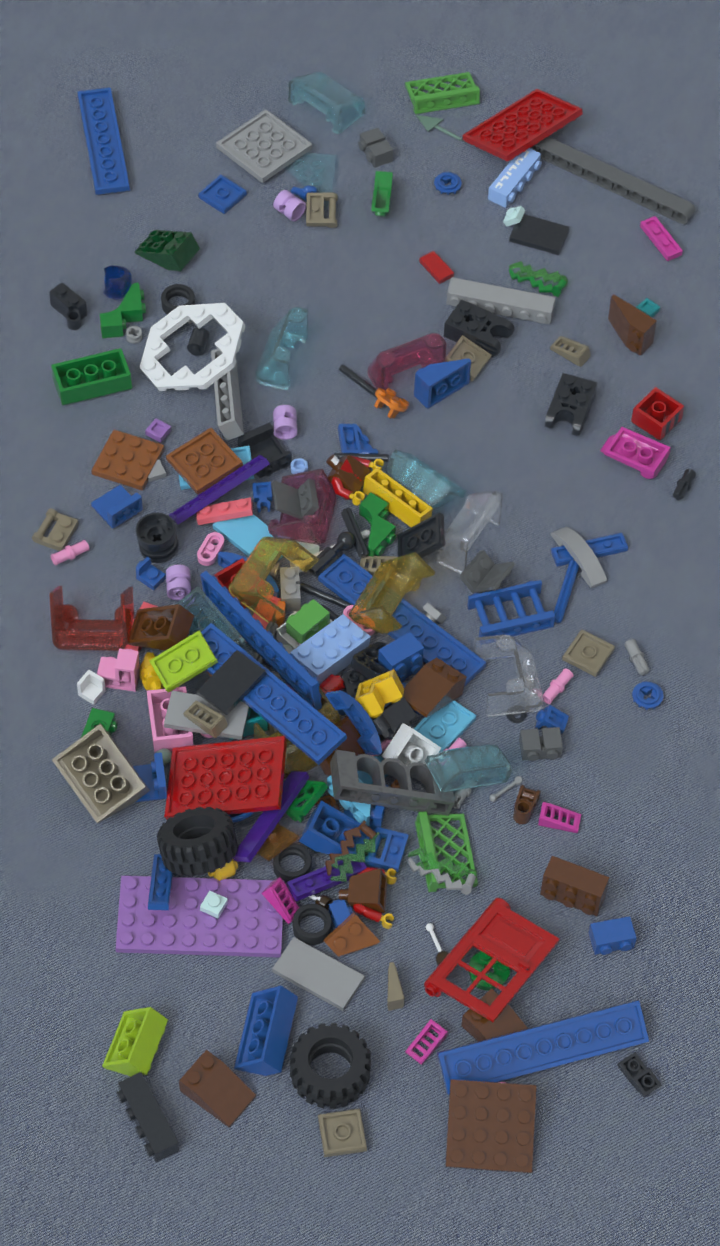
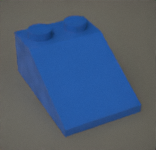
(441, 380)
(327, 829)

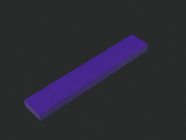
(219, 489)
(269, 819)

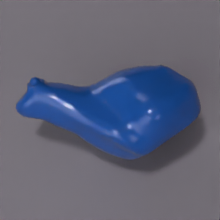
(302, 192)

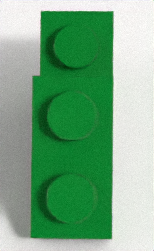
(382, 193)
(130, 310)
(382, 532)

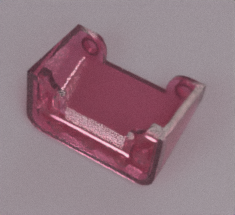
(423, 351)
(314, 527)

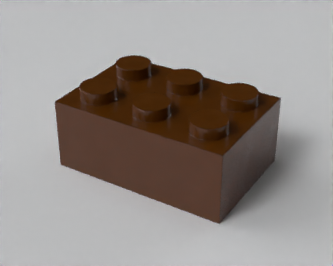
(574, 886)

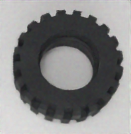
(197, 841)
(330, 1040)

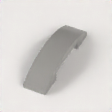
(584, 556)

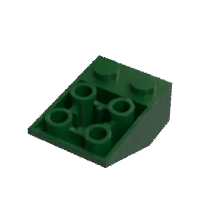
(169, 249)

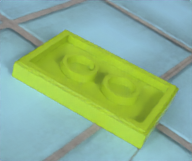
(183, 661)

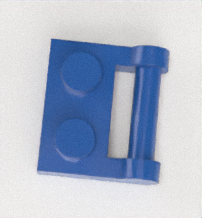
(392, 852)

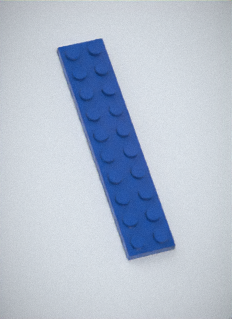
(349, 581)
(263, 641)
(280, 704)
(545, 1045)

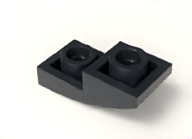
(638, 1075)

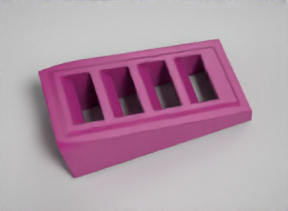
(550, 822)
(273, 893)
(431, 1025)

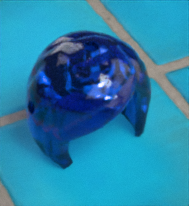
(116, 282)

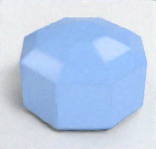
(298, 466)

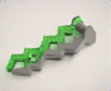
(434, 868)

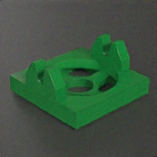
(316, 789)

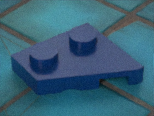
(353, 440)

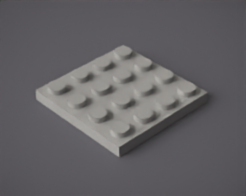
(264, 146)

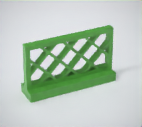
(439, 99)
(426, 842)

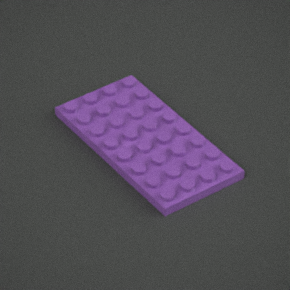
(244, 928)

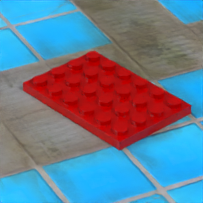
(522, 125)
(227, 776)

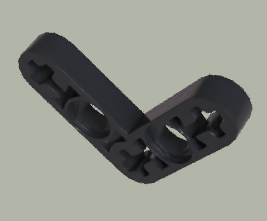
(367, 661)

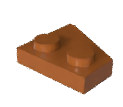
(350, 936)

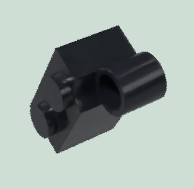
(69, 305)
(392, 718)

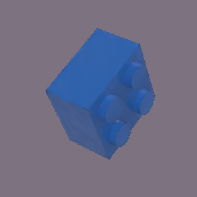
(403, 656)

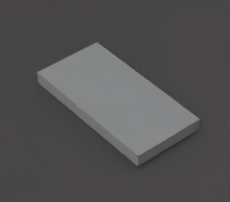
(181, 701)
(318, 974)

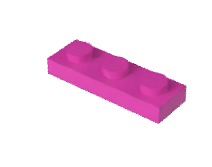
(661, 238)

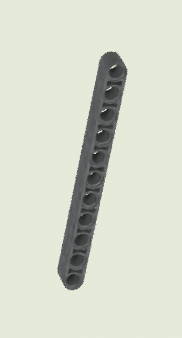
(615, 180)

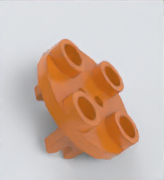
(390, 399)

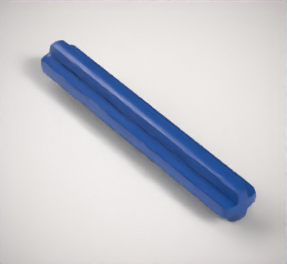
(566, 591)

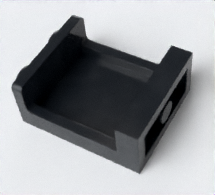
(264, 443)

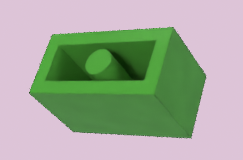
(307, 621)

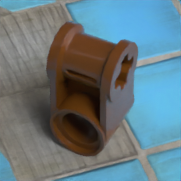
(526, 801)

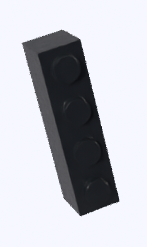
(148, 1117)

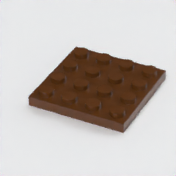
(491, 1126)

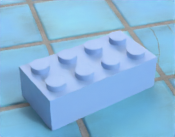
(331, 648)

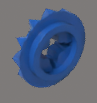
(445, 178)
(646, 688)

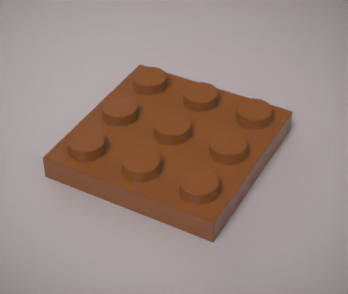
(127, 459)
(204, 460)

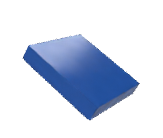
(222, 194)

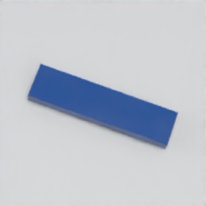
(600, 546)
(160, 885)

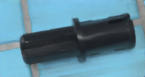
(684, 484)

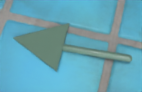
(431, 122)

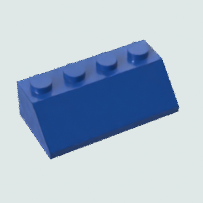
(266, 1031)

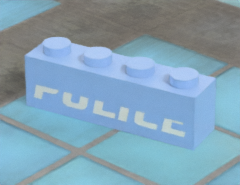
(514, 177)

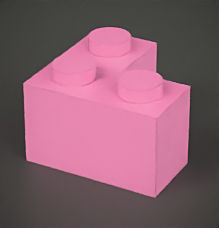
(121, 672)

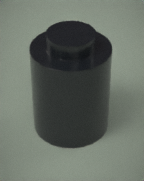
(198, 341)

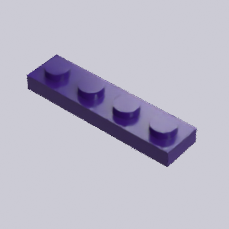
(319, 880)

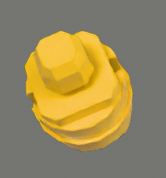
(148, 675)

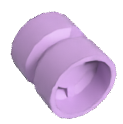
(289, 205)
(285, 422)
(178, 582)

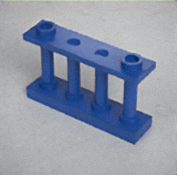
(513, 627)

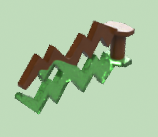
(346, 857)

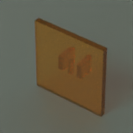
(276, 842)

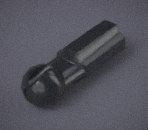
(329, 555)

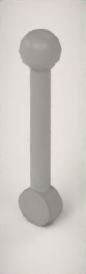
(493, 797)

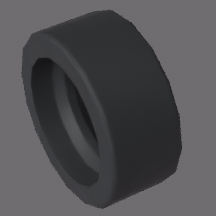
(173, 291)
(293, 849)
(312, 910)

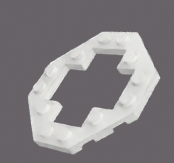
(200, 315)

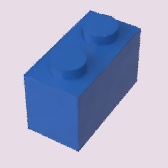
(612, 935)

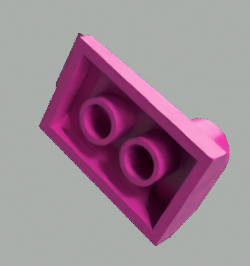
(637, 452)

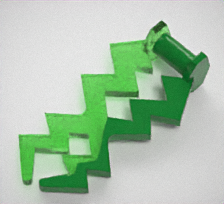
(531, 275)

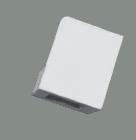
(91, 687)

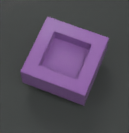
(158, 430)

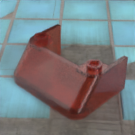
(85, 634)

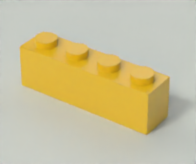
(401, 501)

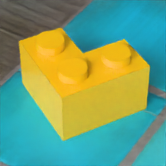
(379, 691)

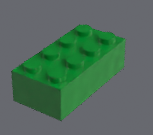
(91, 376)

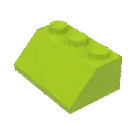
(135, 1041)

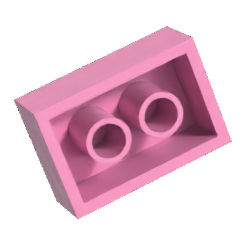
(165, 737)

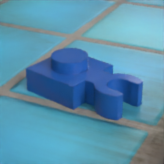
(262, 495)

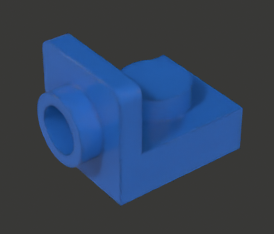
(149, 574)
(551, 718)

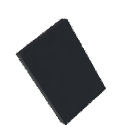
(539, 234)
(423, 537)
(231, 682)

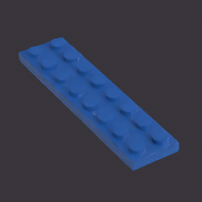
(103, 141)

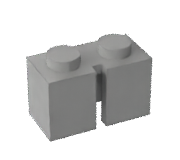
(290, 588)

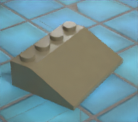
(100, 774)

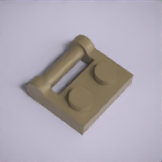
(315, 209)
(60, 533)

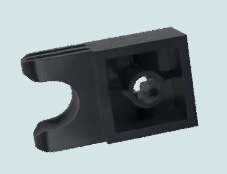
(478, 326)
(571, 402)

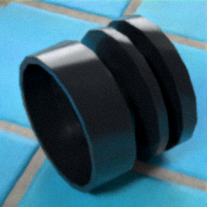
(157, 537)

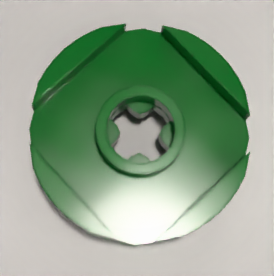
(479, 962)

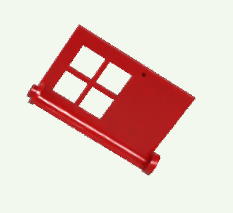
(504, 938)

